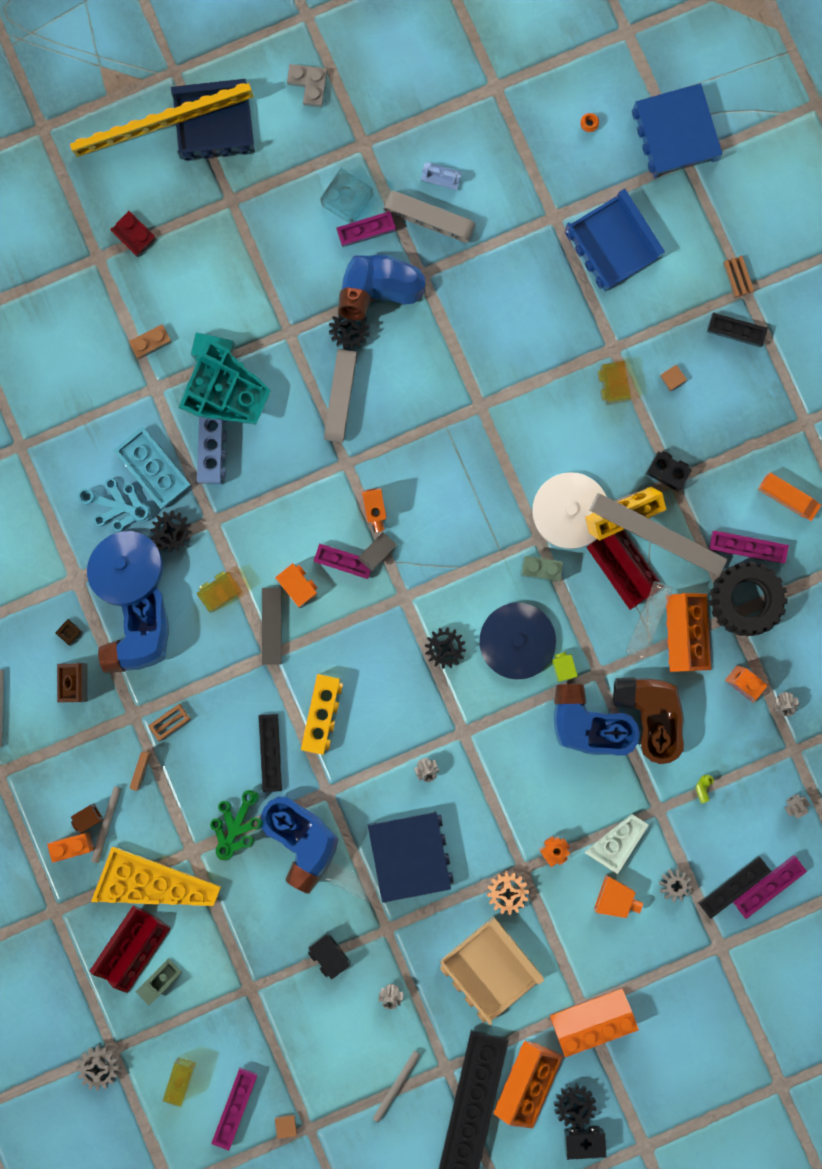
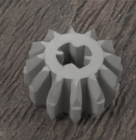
(672, 879)

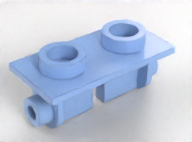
(441, 176)

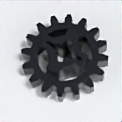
(355, 332)
(162, 534)
(456, 654)
(582, 1104)

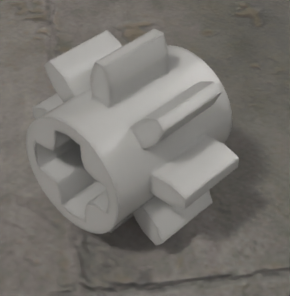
(786, 704)
(426, 769)
(797, 806)
(390, 996)

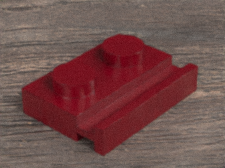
(133, 234)

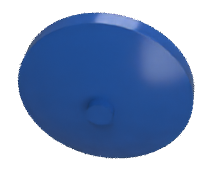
(125, 568)

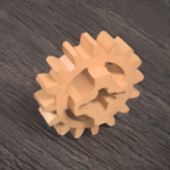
(498, 893)

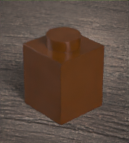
(86, 818)

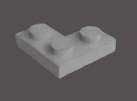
(312, 79)

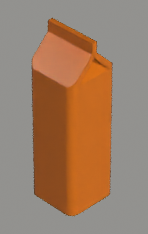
(789, 496)

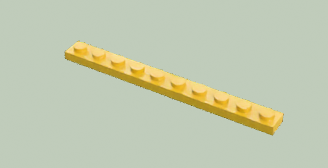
(158, 121)

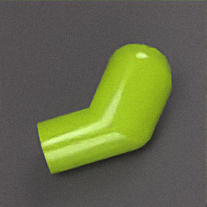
(702, 786)

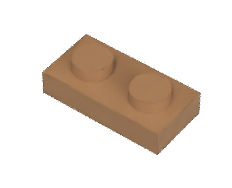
(150, 341)

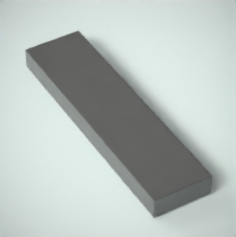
(271, 626)

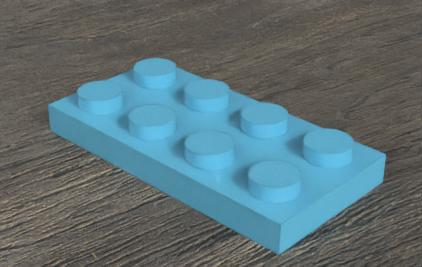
(152, 468)

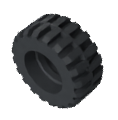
(773, 596)

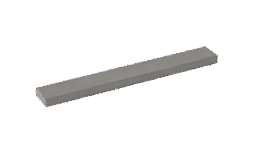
(657, 534)

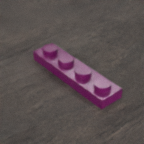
(748, 547)
(769, 887)
(234, 1109)

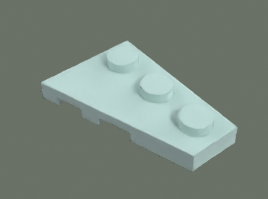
(618, 843)

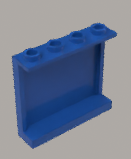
(676, 129)
(614, 241)

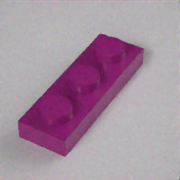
(366, 229)
(341, 561)

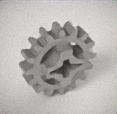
(90, 1069)

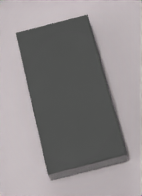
(377, 551)

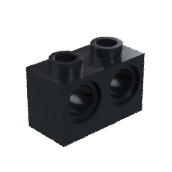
(666, 476)

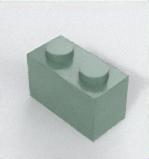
(541, 569)

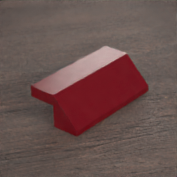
(624, 567)
(130, 949)

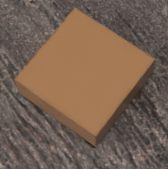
(673, 377)
(285, 1126)

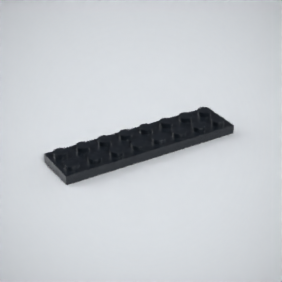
(474, 1101)

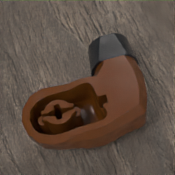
(659, 715)

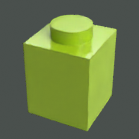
(564, 667)

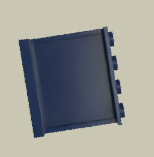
(217, 132)
(410, 856)

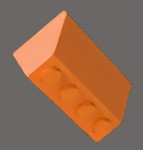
(688, 632)
(593, 1022)
(528, 1085)

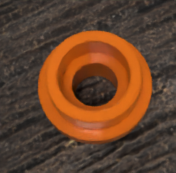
(589, 117)

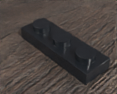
(737, 329)

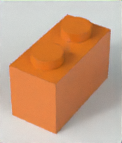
(296, 585)
(70, 847)

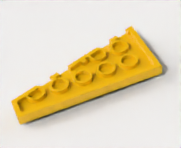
(143, 881)

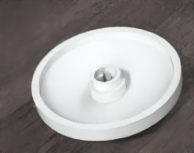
(562, 507)

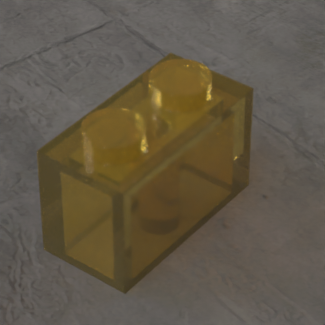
(614, 383)
(219, 591)
(179, 1082)

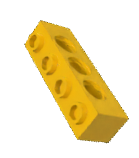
(646, 502)
(309, 742)

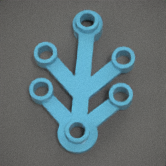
(119, 506)

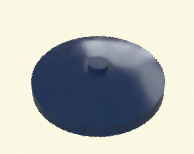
(517, 641)

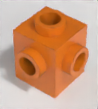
(558, 857)

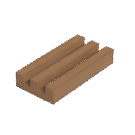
(733, 261)
(182, 713)
(140, 770)

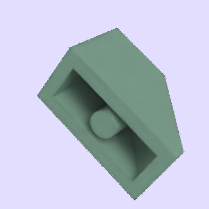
(158, 981)

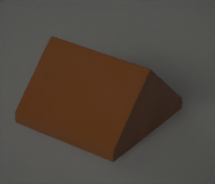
(72, 682)

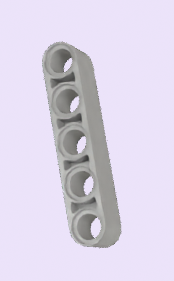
(429, 216)
(340, 395)

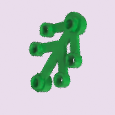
(235, 826)

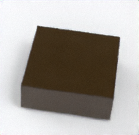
(69, 632)

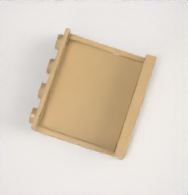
(490, 970)

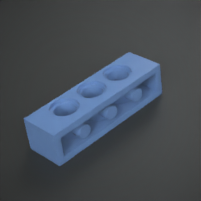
(205, 436)

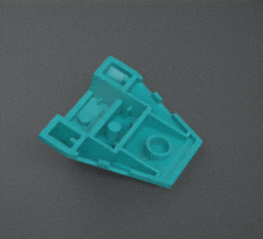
(223, 388)

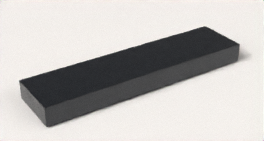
(270, 753)
(734, 887)

